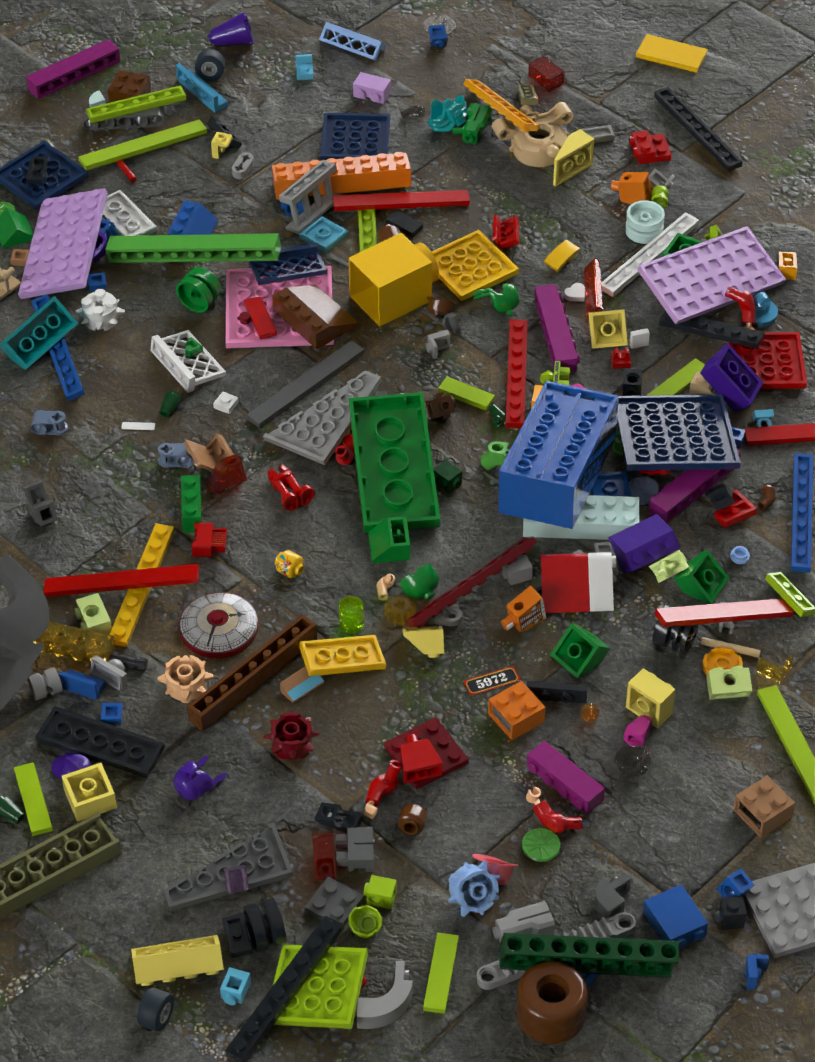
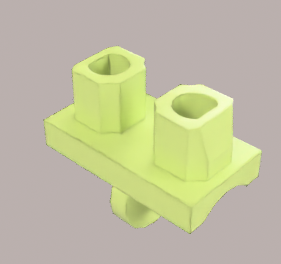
(669, 566)

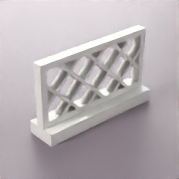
(176, 365)

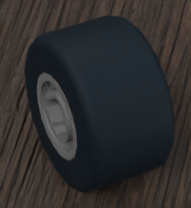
(207, 59)
(155, 1009)

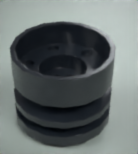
(680, 635)

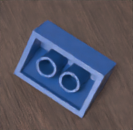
(193, 220)

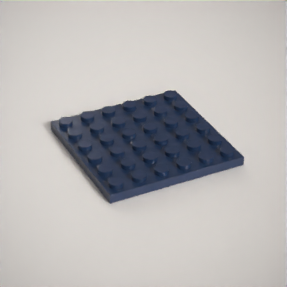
(676, 432)

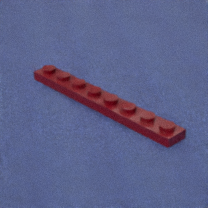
(465, 586)

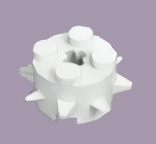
(100, 310)

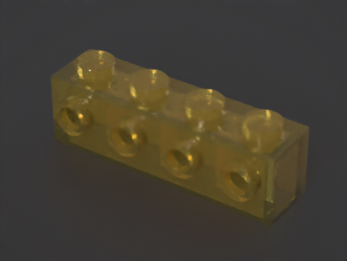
(76, 642)

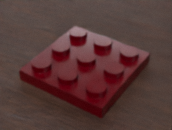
(443, 743)

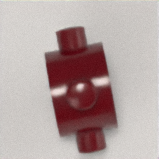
(244, 318)

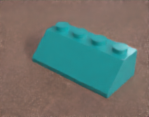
(38, 333)

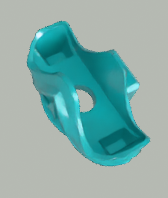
(447, 114)

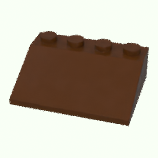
(312, 314)

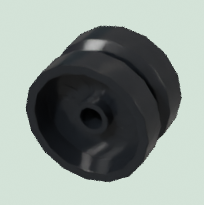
(264, 924)

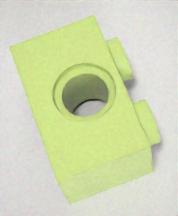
(93, 614)
(720, 690)

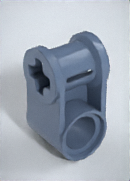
(48, 421)
(176, 456)

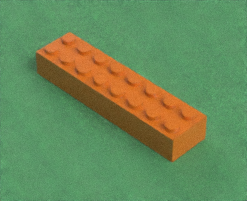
(352, 174)

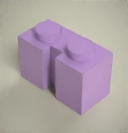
(372, 86)

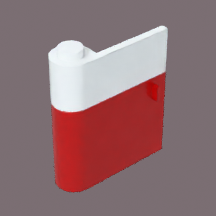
(577, 582)

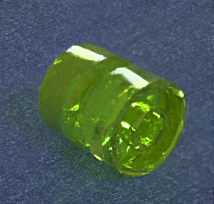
(351, 614)

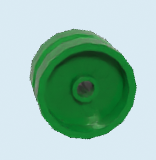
(198, 289)

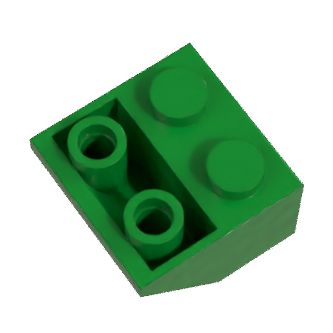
(390, 540)

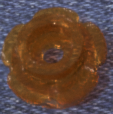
(589, 712)

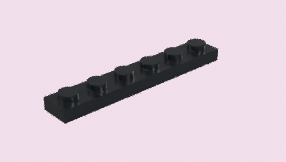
(716, 330)

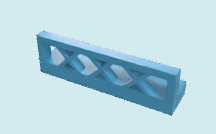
(200, 89)

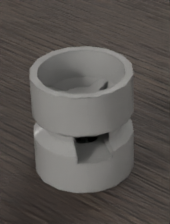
(43, 684)

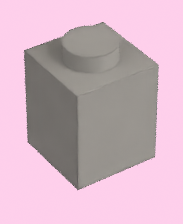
(518, 571)

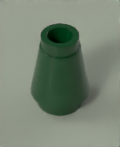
(170, 402)
(10, 810)

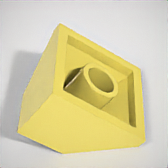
(608, 329)
(426, 639)

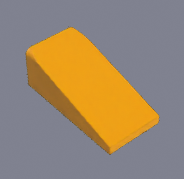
(787, 265)

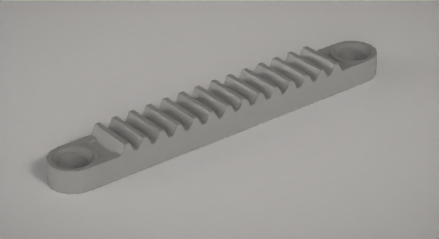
(604, 928)

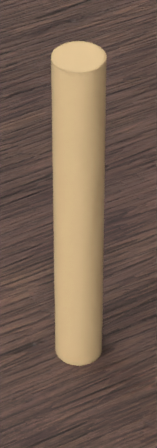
(737, 648)

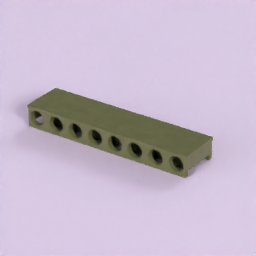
(56, 864)

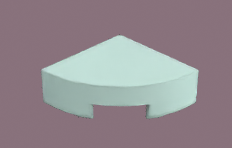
(96, 99)

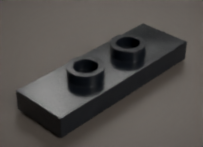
(559, 692)

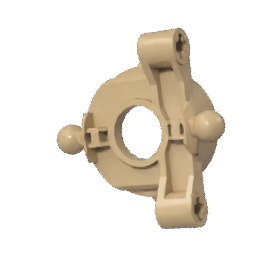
(531, 150)

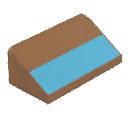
(300, 685)

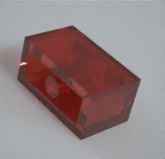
(546, 73)

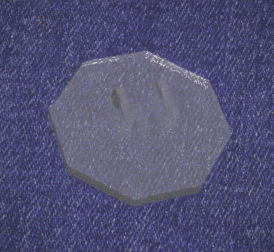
(450, 25)

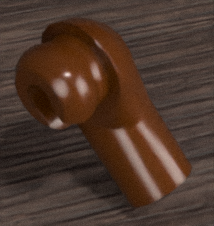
(769, 493)

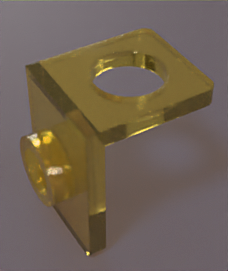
(773, 671)

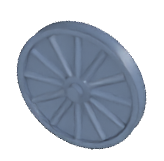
(643, 488)

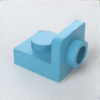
(304, 67)

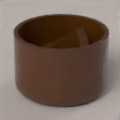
(551, 1021)

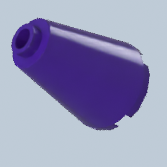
(232, 32)

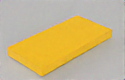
(671, 53)
(342, 655)

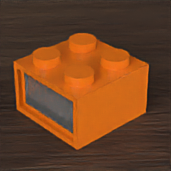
(516, 710)

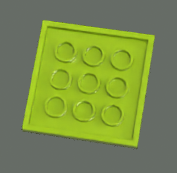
(330, 991)

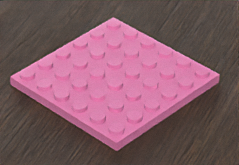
(242, 286)

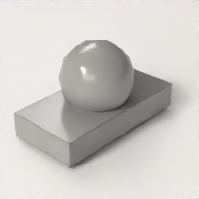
(110, 671)

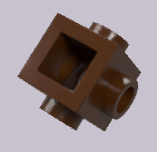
(441, 406)

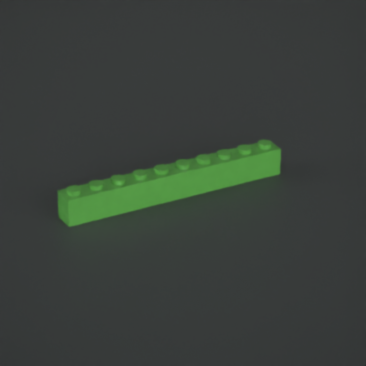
(193, 248)

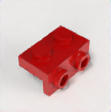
(506, 232)

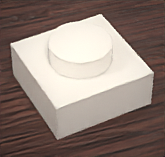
(226, 402)

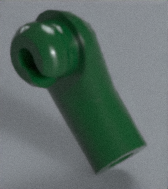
(499, 415)

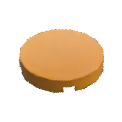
(721, 657)

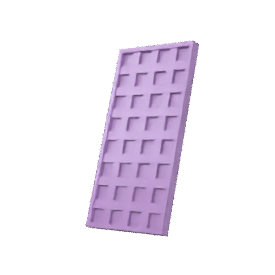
(63, 243)
(698, 276)

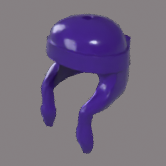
(194, 783)

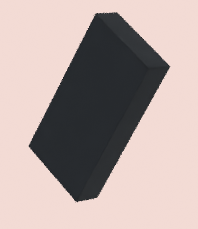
(404, 223)

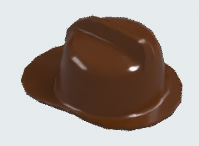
(439, 306)

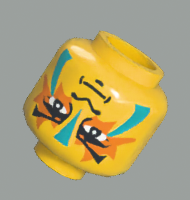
(289, 564)

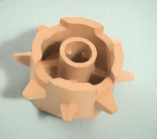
(185, 678)

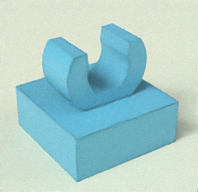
(763, 416)

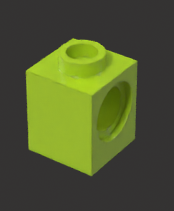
(381, 891)

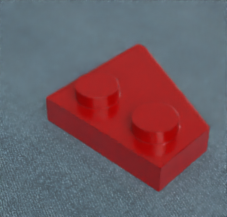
(736, 512)

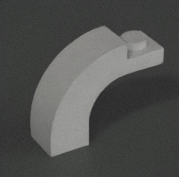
(388, 1008)

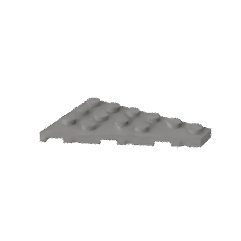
(326, 423)

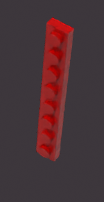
(516, 373)

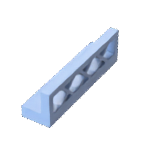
(356, 37)

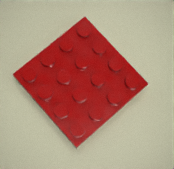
(777, 360)

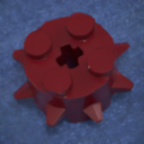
(291, 736)

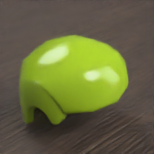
(365, 921)

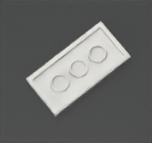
(127, 216)

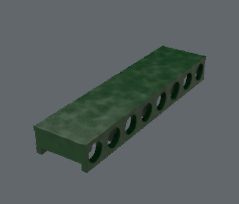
(590, 954)

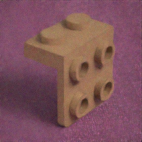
(208, 455)

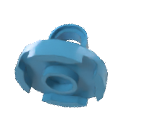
(765, 310)

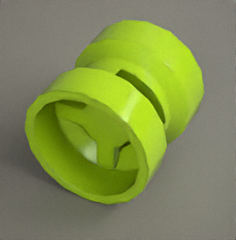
(660, 195)

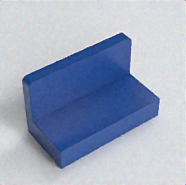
(81, 684)

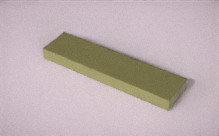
(527, 94)

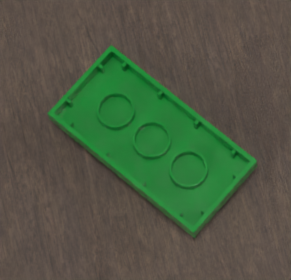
(394, 460)

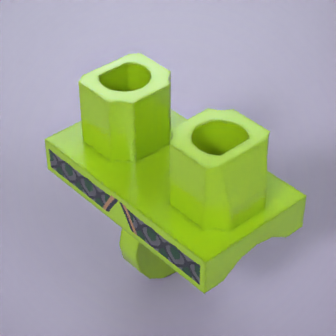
(559, 373)

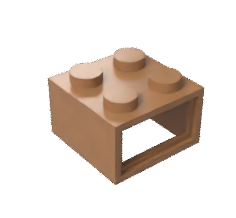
(766, 803)

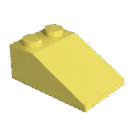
(573, 156)

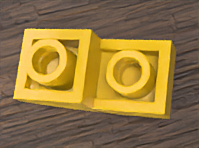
(561, 254)

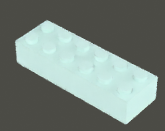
(597, 520)

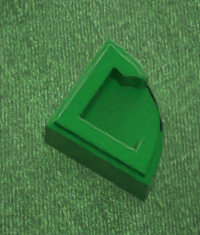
(192, 347)

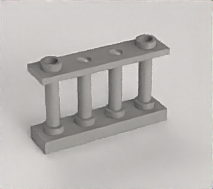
(300, 190)

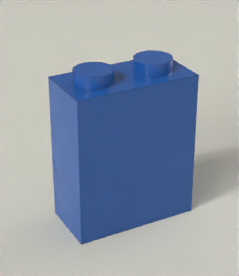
(675, 916)

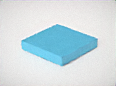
(324, 233)

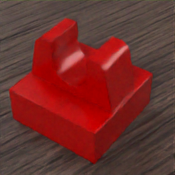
(620, 359)

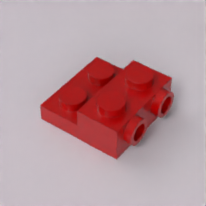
(649, 147)

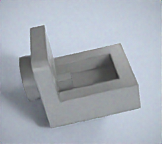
(657, 178)
(438, 341)

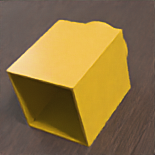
(392, 278)

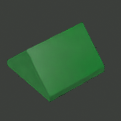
(14, 229)

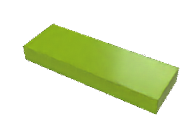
(467, 393)
(790, 594)

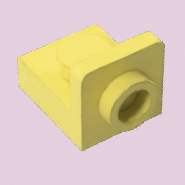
(219, 143)

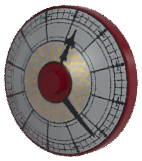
(218, 625)

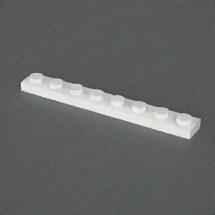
(650, 252)

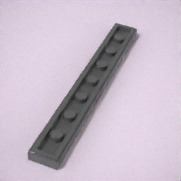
(305, 384)

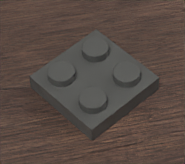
(333, 901)

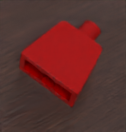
(419, 760)

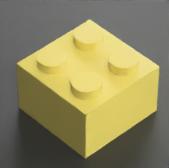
(650, 697)
(89, 791)

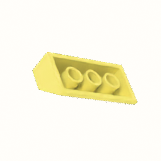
(177, 960)

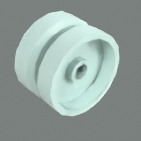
(644, 221)

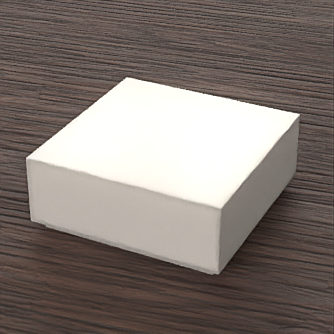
(639, 338)

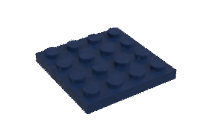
(354, 135)
(60, 175)

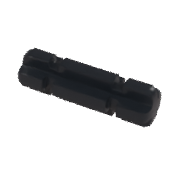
(130, 661)

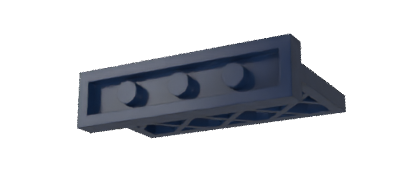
(293, 258)

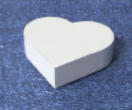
(575, 292)

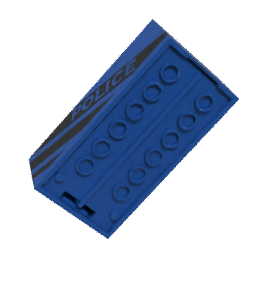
(558, 454)

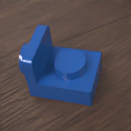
(753, 968)

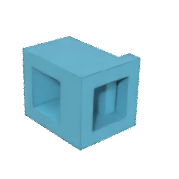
(235, 986)

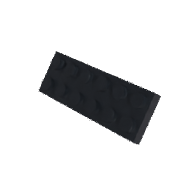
(100, 742)

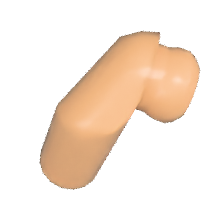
(383, 585)

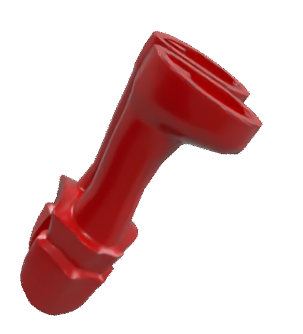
(290, 500)

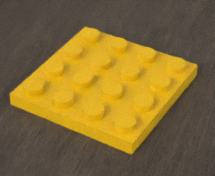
(472, 265)

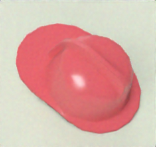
(497, 867)

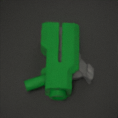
(477, 124)

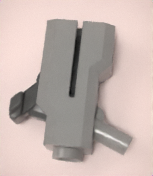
(526, 920)

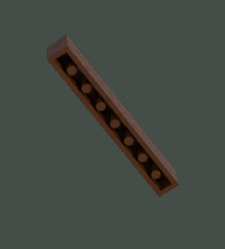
(251, 673)

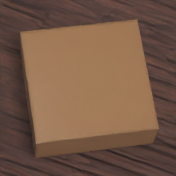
(19, 257)

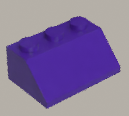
(732, 378)
(643, 543)

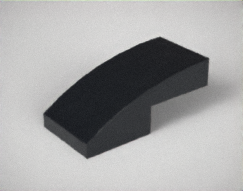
(720, 497)
(336, 818)

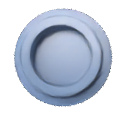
(740, 555)

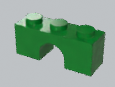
(191, 502)

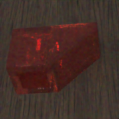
(226, 473)
(324, 855)

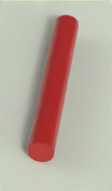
(126, 170)

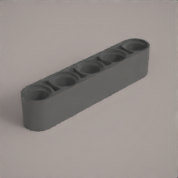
(147, 118)

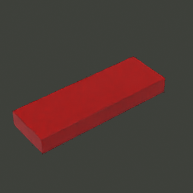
(260, 317)

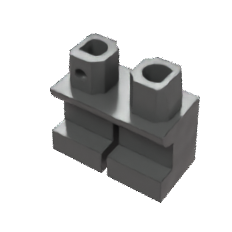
(360, 849)

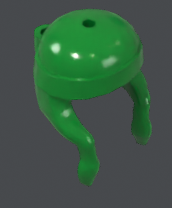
(503, 301)

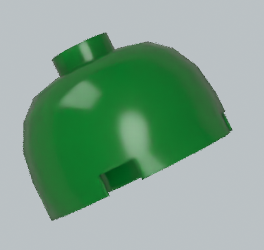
(421, 584)

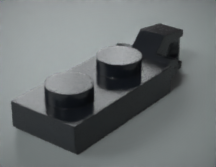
(215, 124)

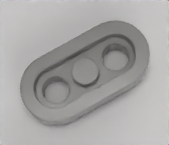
(449, 617)

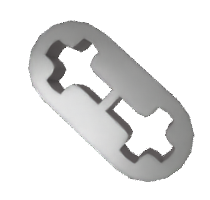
(245, 162)

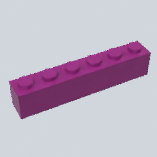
(73, 69)
(555, 326)
(684, 491)

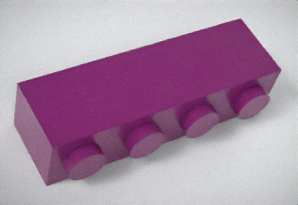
(565, 777)

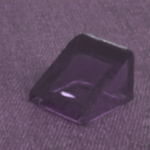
(236, 879)

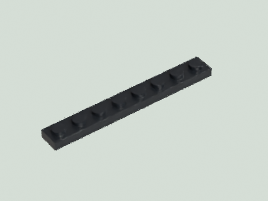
(698, 129)
(284, 989)

